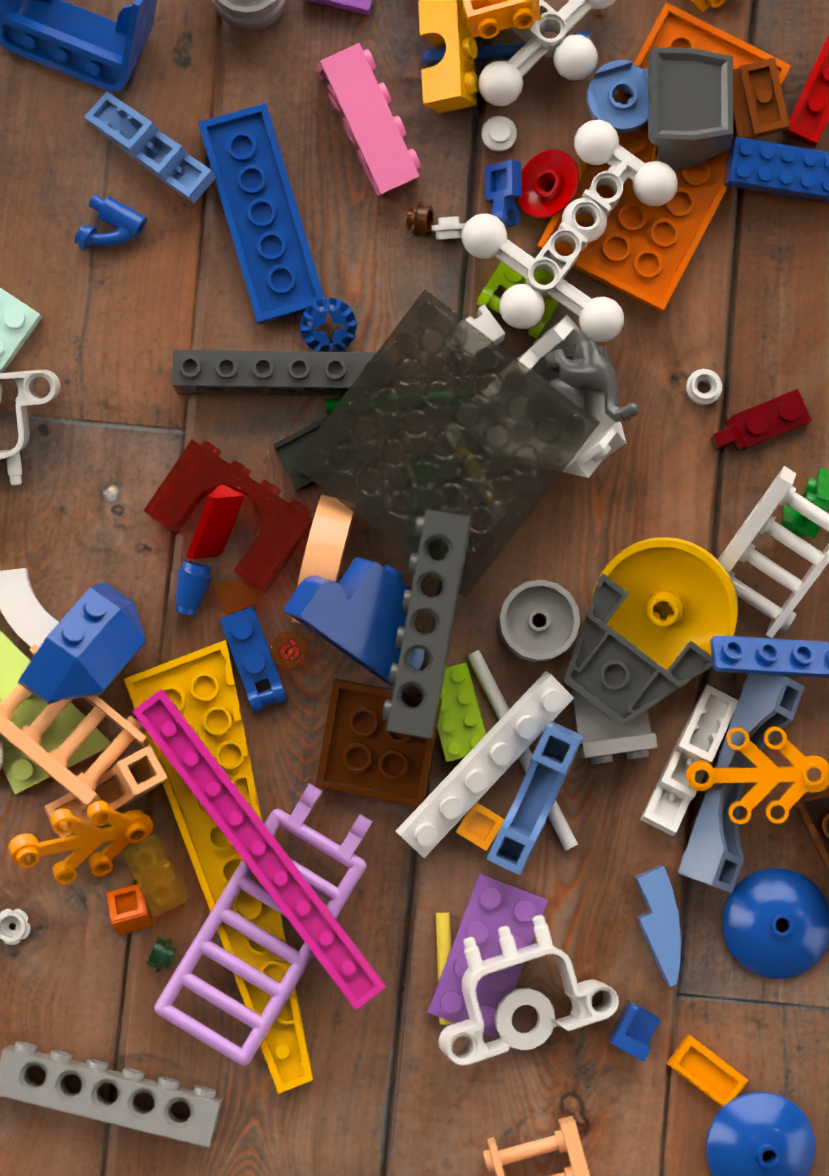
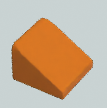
(128, 910)

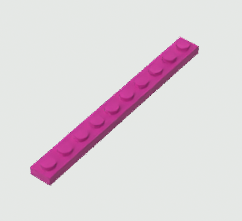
(259, 849)

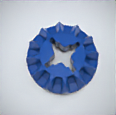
(315, 316)

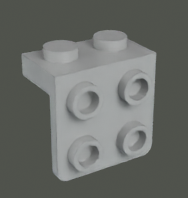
(607, 737)

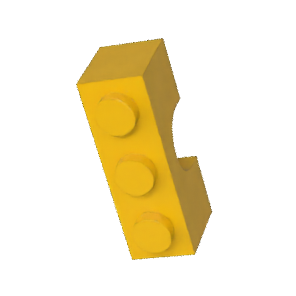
(453, 80)

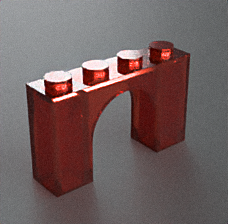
(198, 475)

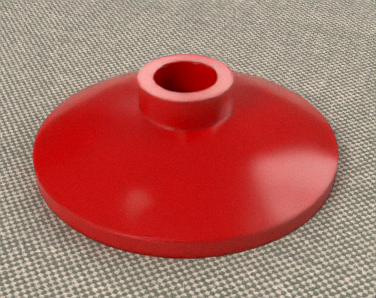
(538, 177)

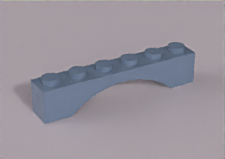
(714, 846)

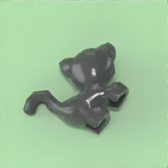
(588, 370)

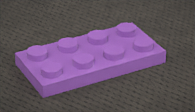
(488, 909)

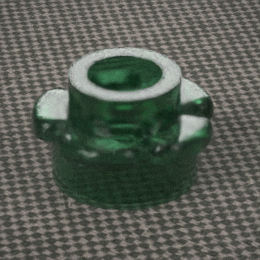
(161, 954)

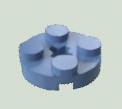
(602, 90)

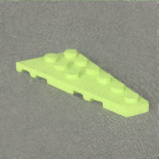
(18, 768)

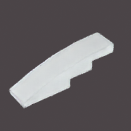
(697, 742)

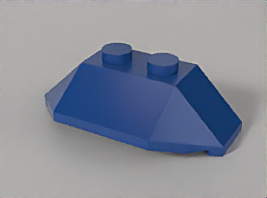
(86, 647)

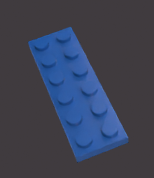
(261, 213)

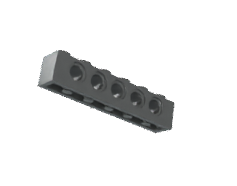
(266, 372)
(422, 719)

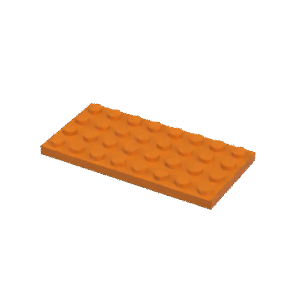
(644, 244)

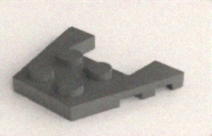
(616, 672)

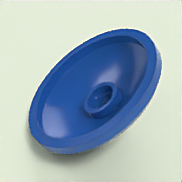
(751, 920)
(757, 1124)

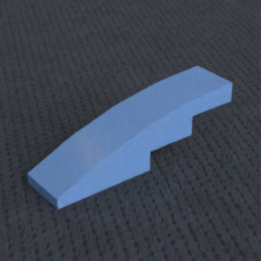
(150, 147)

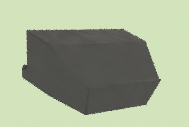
(689, 105)

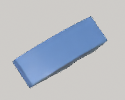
(661, 921)

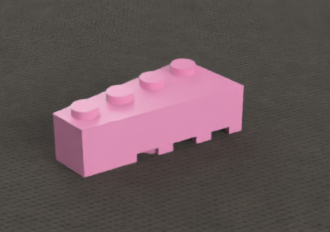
(369, 118)

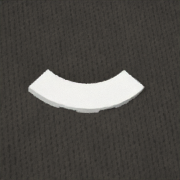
(22, 607)

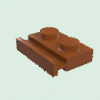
(758, 100)

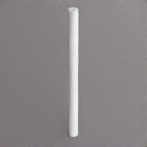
(501, 708)

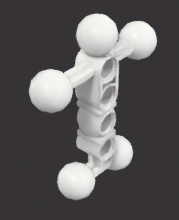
(572, 55)
(524, 303)

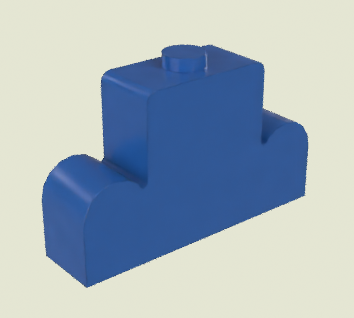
(357, 614)

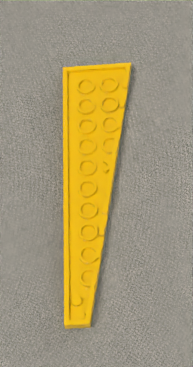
(208, 699)

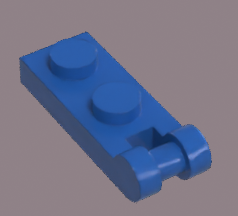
(253, 658)

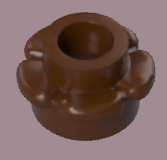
(420, 219)

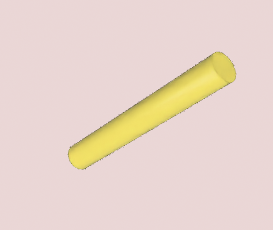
(443, 942)

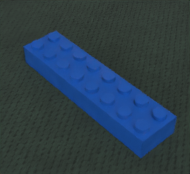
(778, 169)

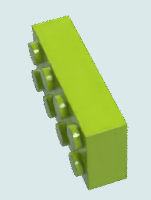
(460, 718)

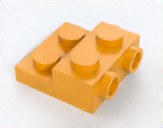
(488, 17)

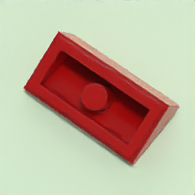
(215, 523)

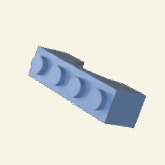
(535, 797)

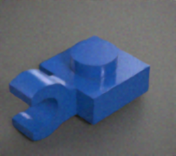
(501, 187)

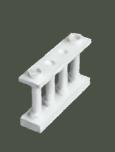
(764, 522)

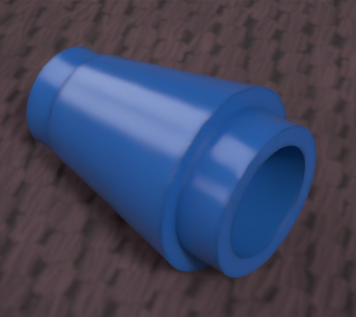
(191, 586)

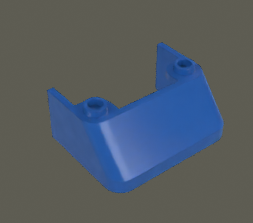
(78, 39)

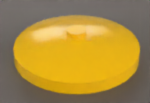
(673, 597)

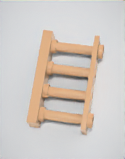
(57, 760)
(564, 1140)

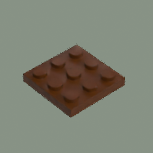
(364, 756)

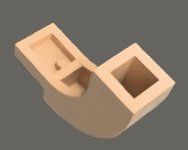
(327, 540)
(118, 786)

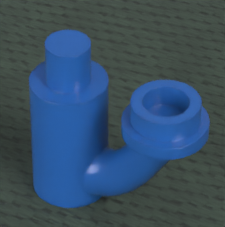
(126, 221)

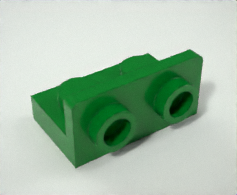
(817, 493)

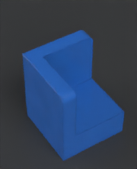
(634, 1030)

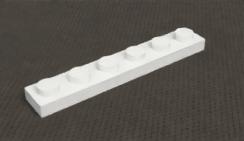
(484, 764)

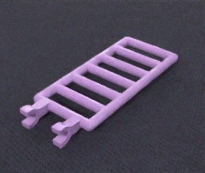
(222, 913)

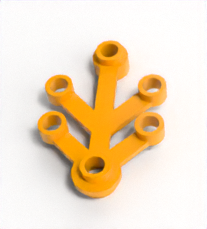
(765, 775)
(126, 828)

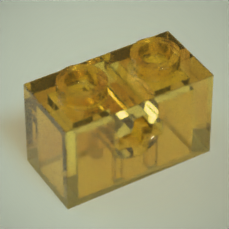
(156, 875)

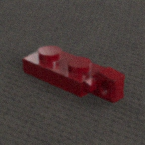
(763, 422)

